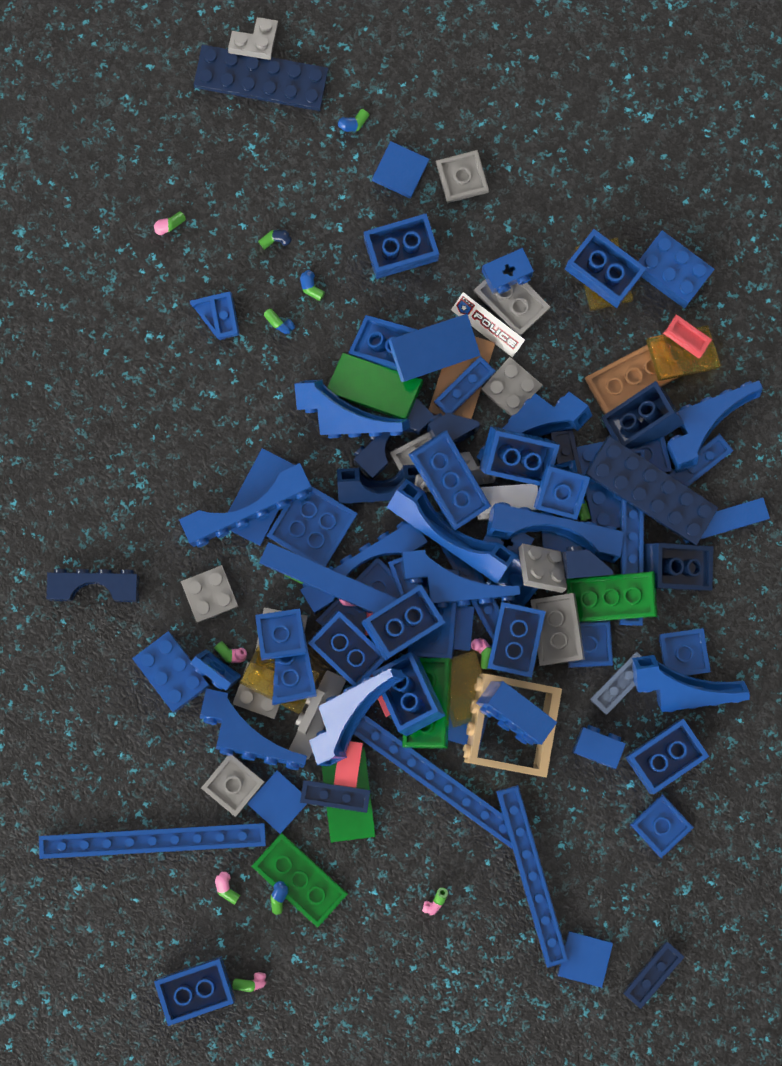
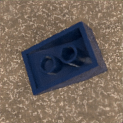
(643, 417)
(680, 566)

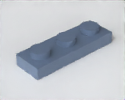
(616, 687)

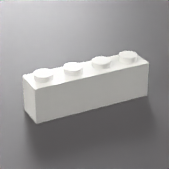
(515, 495)

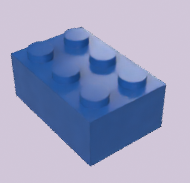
(401, 246)
(605, 268)
(674, 269)
(517, 455)
(403, 622)
(516, 639)
(346, 649)
(171, 672)
(413, 699)
(515, 713)
(666, 756)
(194, 991)

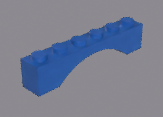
(289, 485)
(414, 507)
(511, 521)
(402, 540)

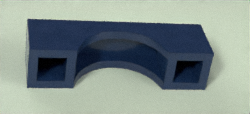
(373, 458)
(356, 487)
(64, 585)

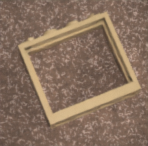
(474, 728)

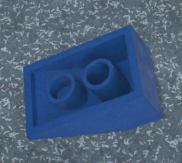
(372, 341)

